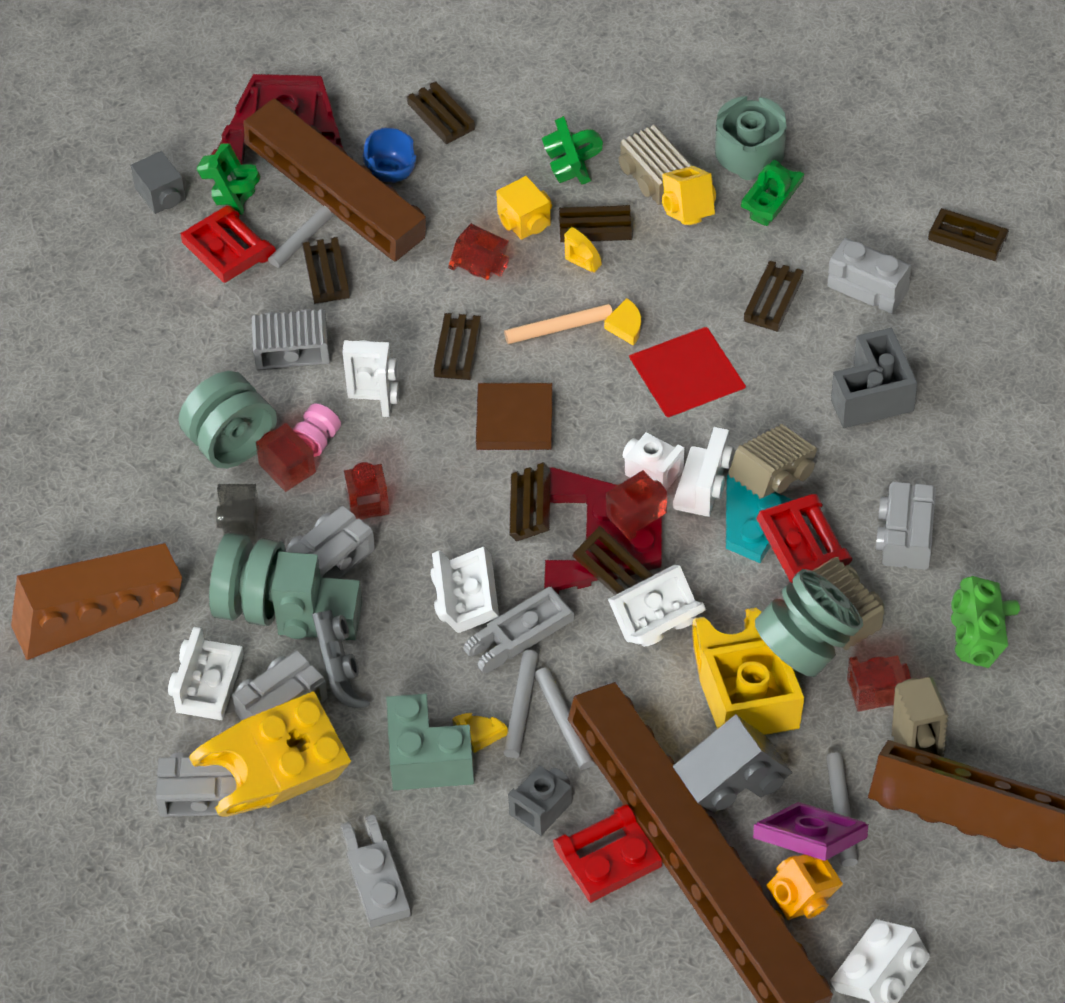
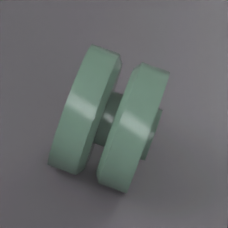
(226, 418)
(244, 579)

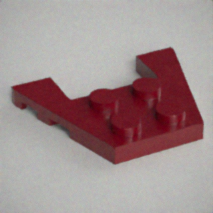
(300, 92)
(576, 488)

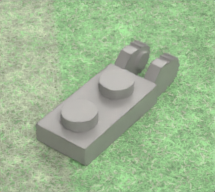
(519, 629)
(375, 875)

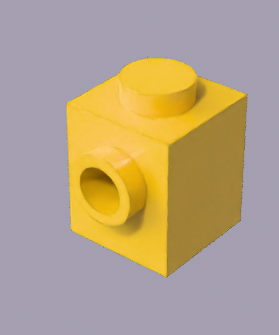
(688, 195)
(523, 208)

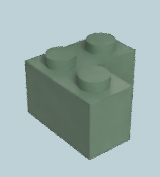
(302, 591)
(425, 754)

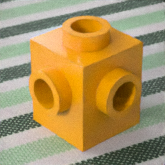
(797, 889)

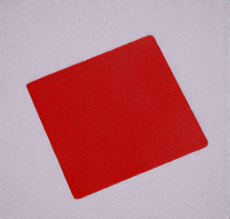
(687, 372)

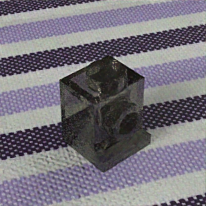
(238, 509)

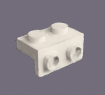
(371, 373)
(703, 474)
(465, 589)
(655, 607)
(205, 676)
(882, 963)

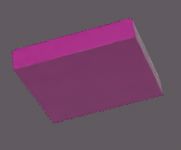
(811, 831)

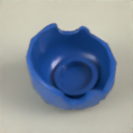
(389, 155)

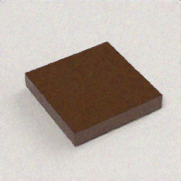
(514, 416)

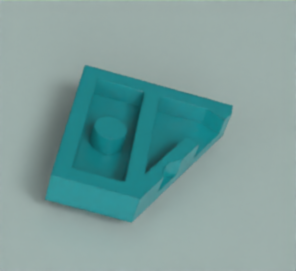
(742, 528)

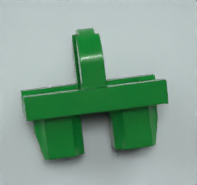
(567, 142)
(219, 168)
(780, 185)

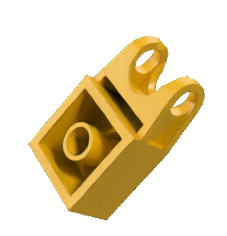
(746, 677)
(276, 755)

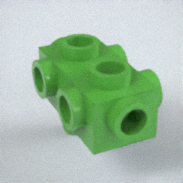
(980, 620)

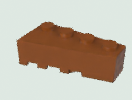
(91, 596)

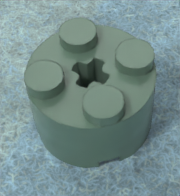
(750, 135)

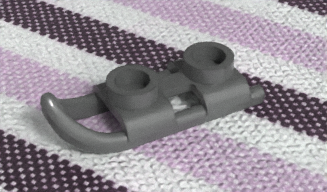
(338, 665)

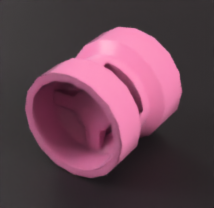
(317, 426)

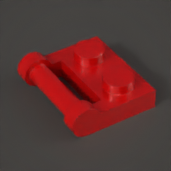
(219, 250)
(793, 539)
(612, 864)

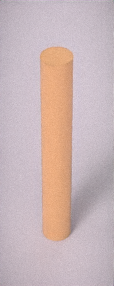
(557, 324)

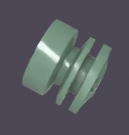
(808, 623)

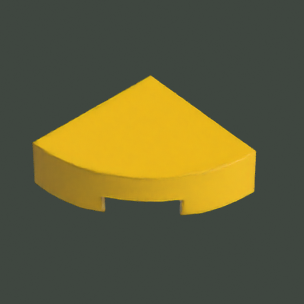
(581, 251)
(625, 322)
(482, 729)

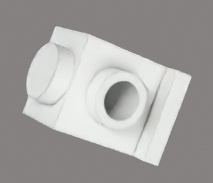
(655, 457)

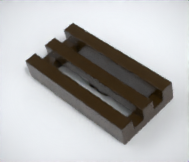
(455, 113)
(599, 221)
(966, 238)
(322, 249)
(781, 274)
(460, 324)
(524, 505)
(598, 572)

